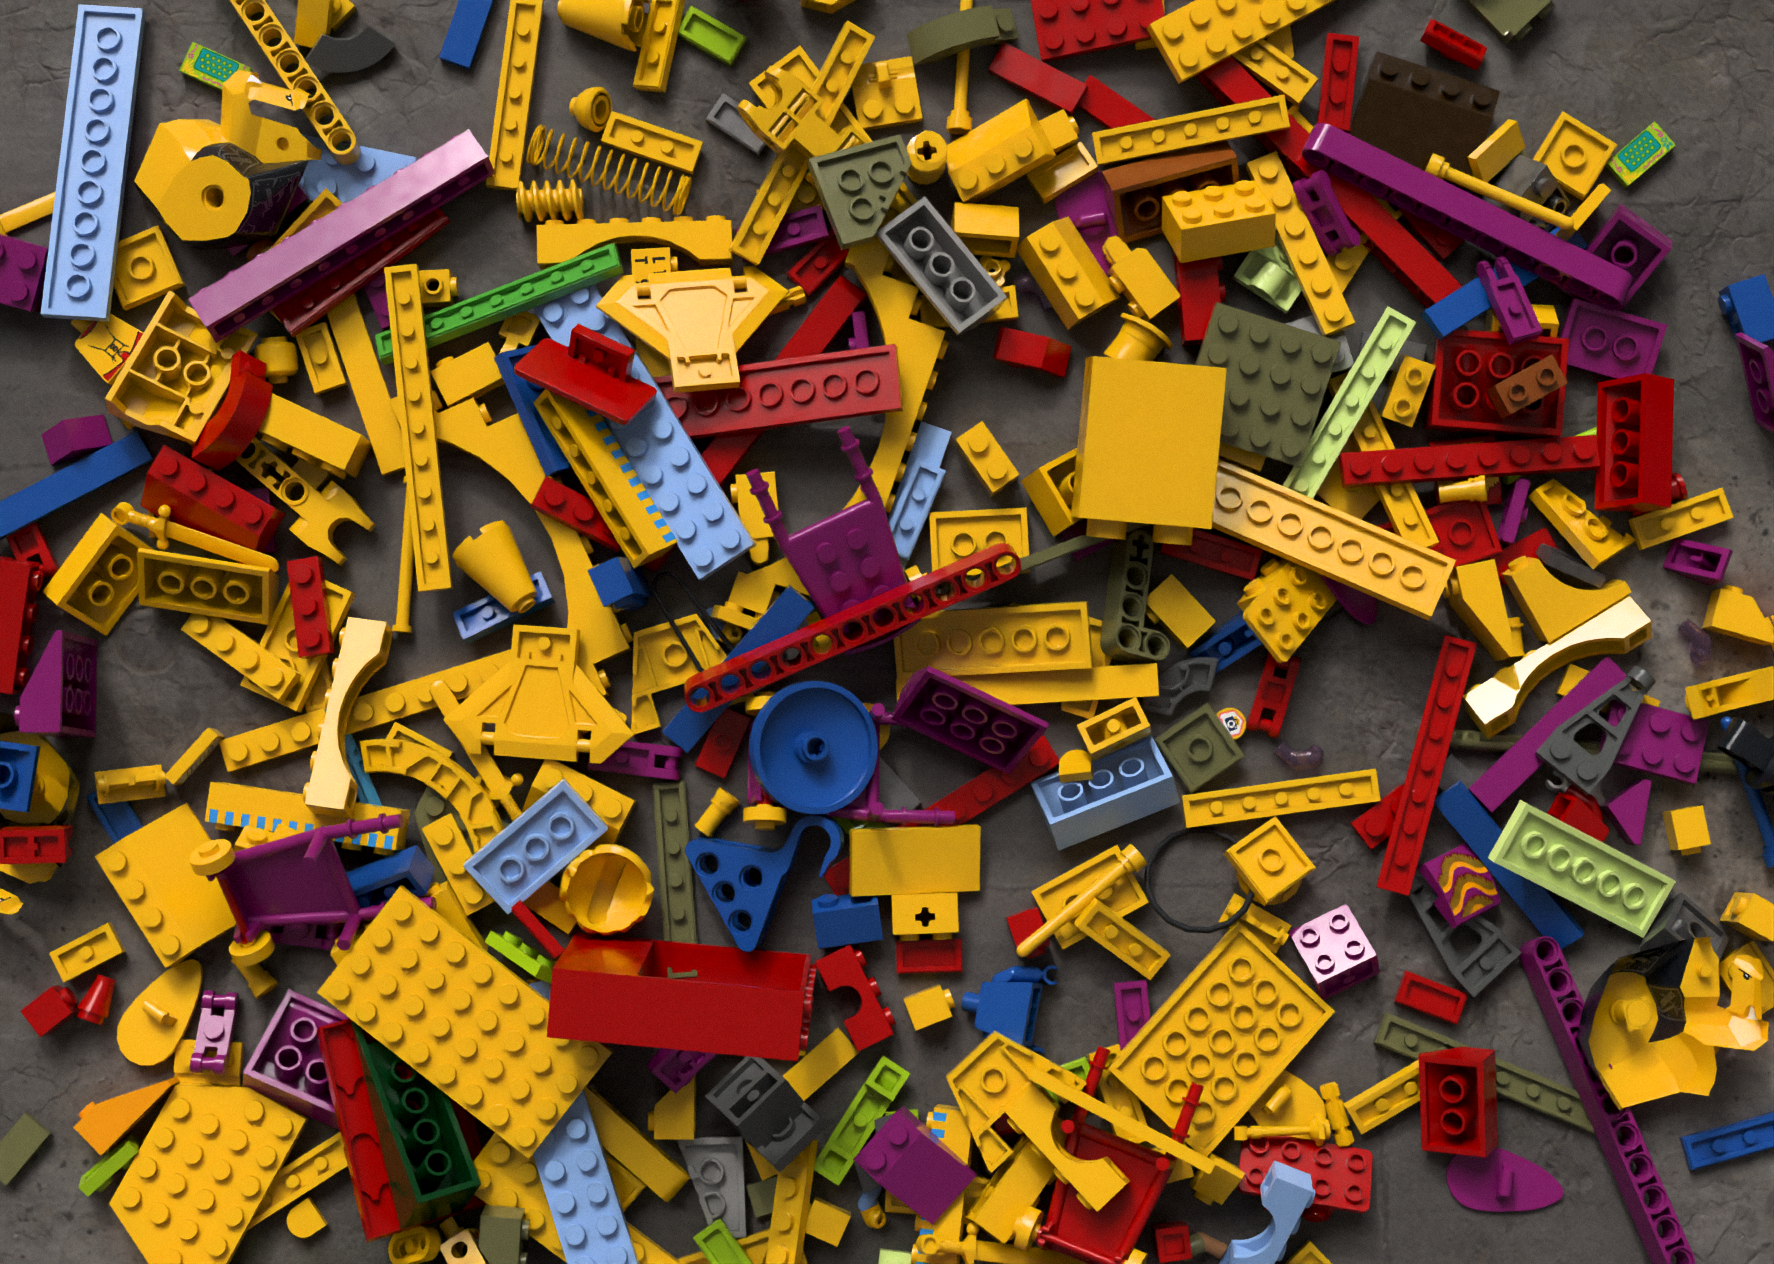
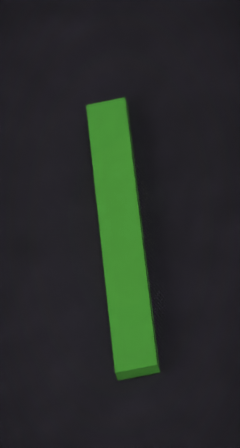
(513, 298)

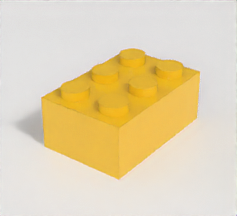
(1218, 221)
(314, 438)

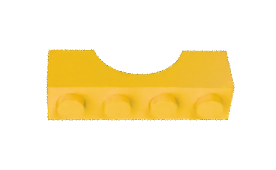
(1036, 1116)

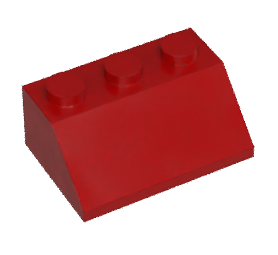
(1458, 1101)

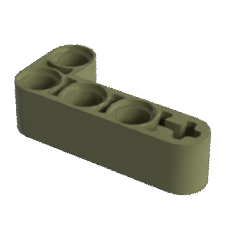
(1135, 559)

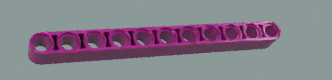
(1467, 216)
(1605, 1124)

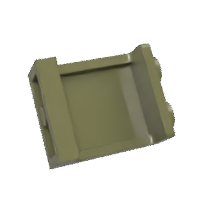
(1510, 17)

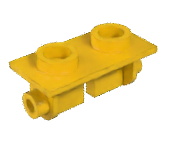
(130, 784)
(1262, 924)

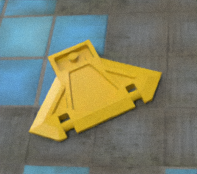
(695, 319)
(540, 704)

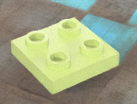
(1269, 276)

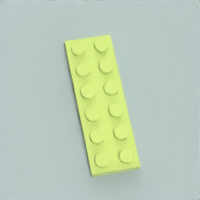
(1581, 869)

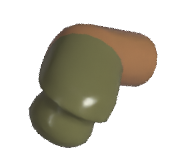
(1203, 1242)

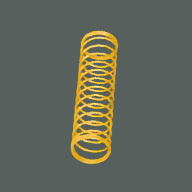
(679, 199)

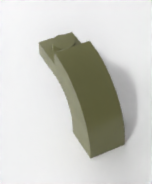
(960, 32)

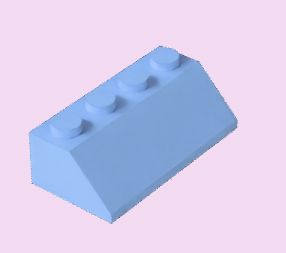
(1122, 790)

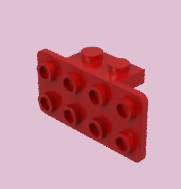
(590, 373)
(1337, 1173)

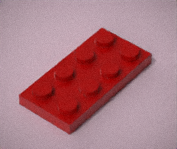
(1090, 26)

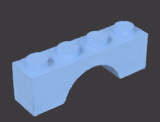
(1285, 1196)

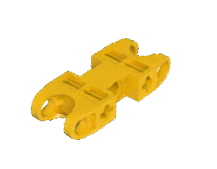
(803, 128)

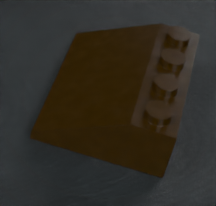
(1422, 113)

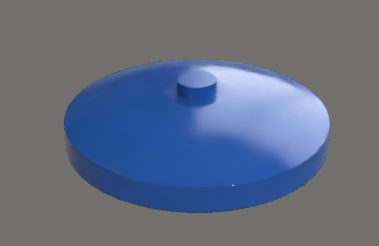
(813, 747)

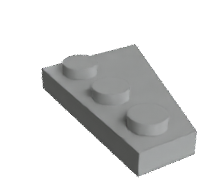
(719, 1178)

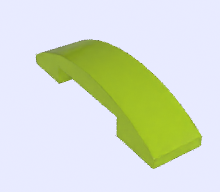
(859, 1119)

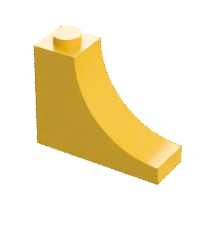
(1552, 605)

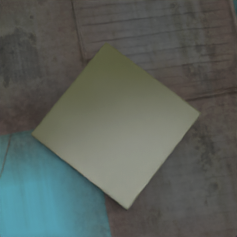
(1199, 747)

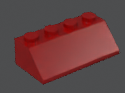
(1634, 443)
(208, 502)

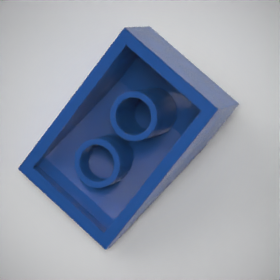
(17, 775)

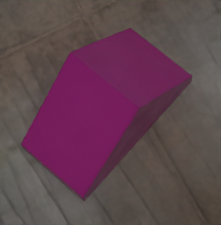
(76, 438)
(1697, 561)
(1628, 811)

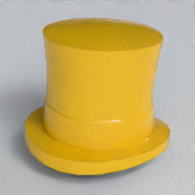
(1137, 340)

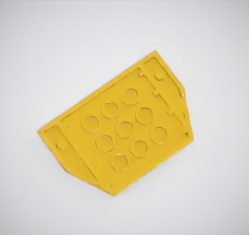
(204, 1173)

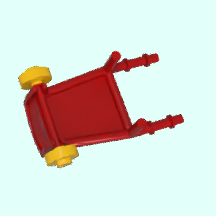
(1115, 1229)

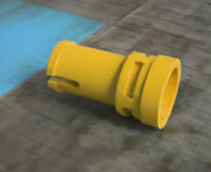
(1470, 489)
(722, 804)
(259, 980)

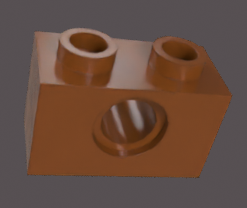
(1527, 386)

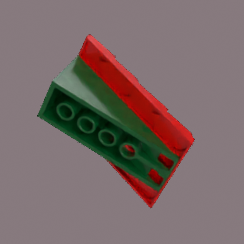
(400, 1134)

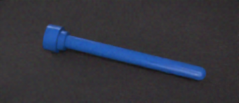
(1758, 808)

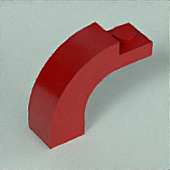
(238, 417)

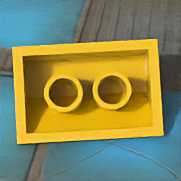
(997, 153)
(1067, 271)
(99, 575)
(608, 803)

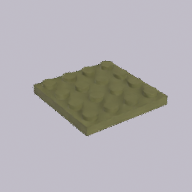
(1271, 381)

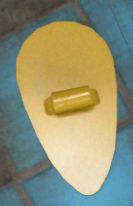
(160, 1015)
(1287, 1103)

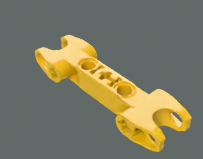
(318, 511)

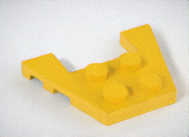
(664, 663)
(991, 1082)

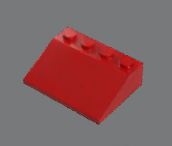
(1474, 362)

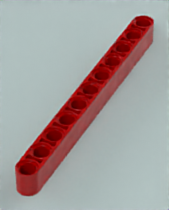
(1386, 236)
(811, 338)
(841, 641)

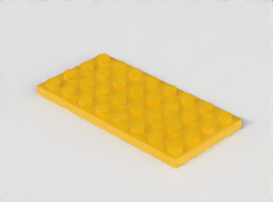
(462, 1021)

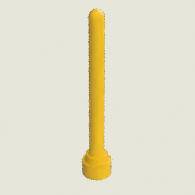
(959, 119)
(1441, 170)
(1129, 861)

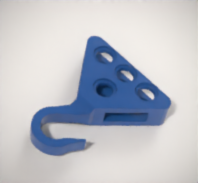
(734, 868)

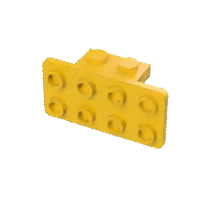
(1285, 606)

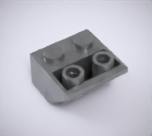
(1535, 183)

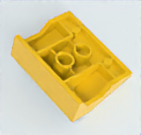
(175, 373)
(162, 891)

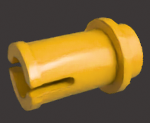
(1515, 626)

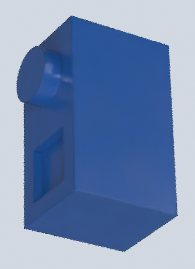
(1749, 308)
(846, 920)

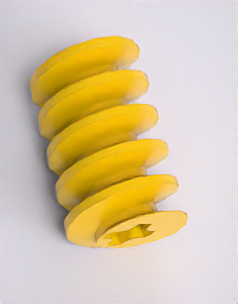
(928, 145)
(550, 201)

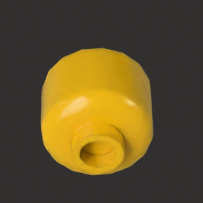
(279, 356)

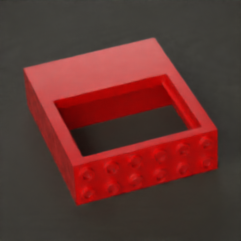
(734, 1006)

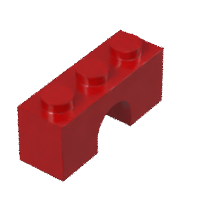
(871, 1021)

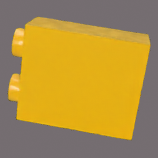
(1148, 447)

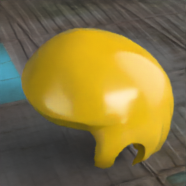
(607, 889)

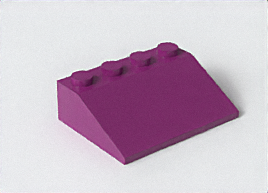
(62, 690)
(967, 719)
(289, 1059)

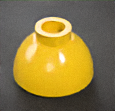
(592, 108)

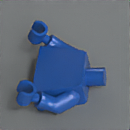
(1010, 1003)

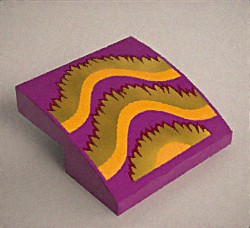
(1462, 885)

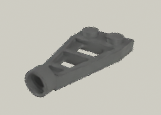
(1574, 761)
(1483, 962)

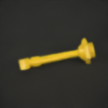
(1317, 1129)

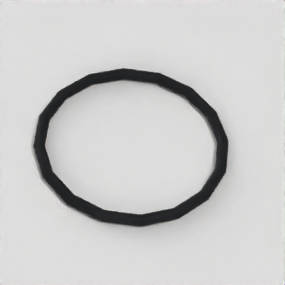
(1147, 883)

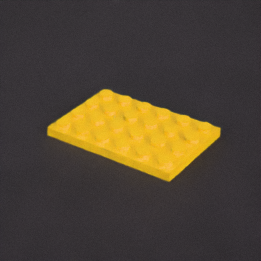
(1225, 1029)

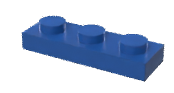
(490, 615)

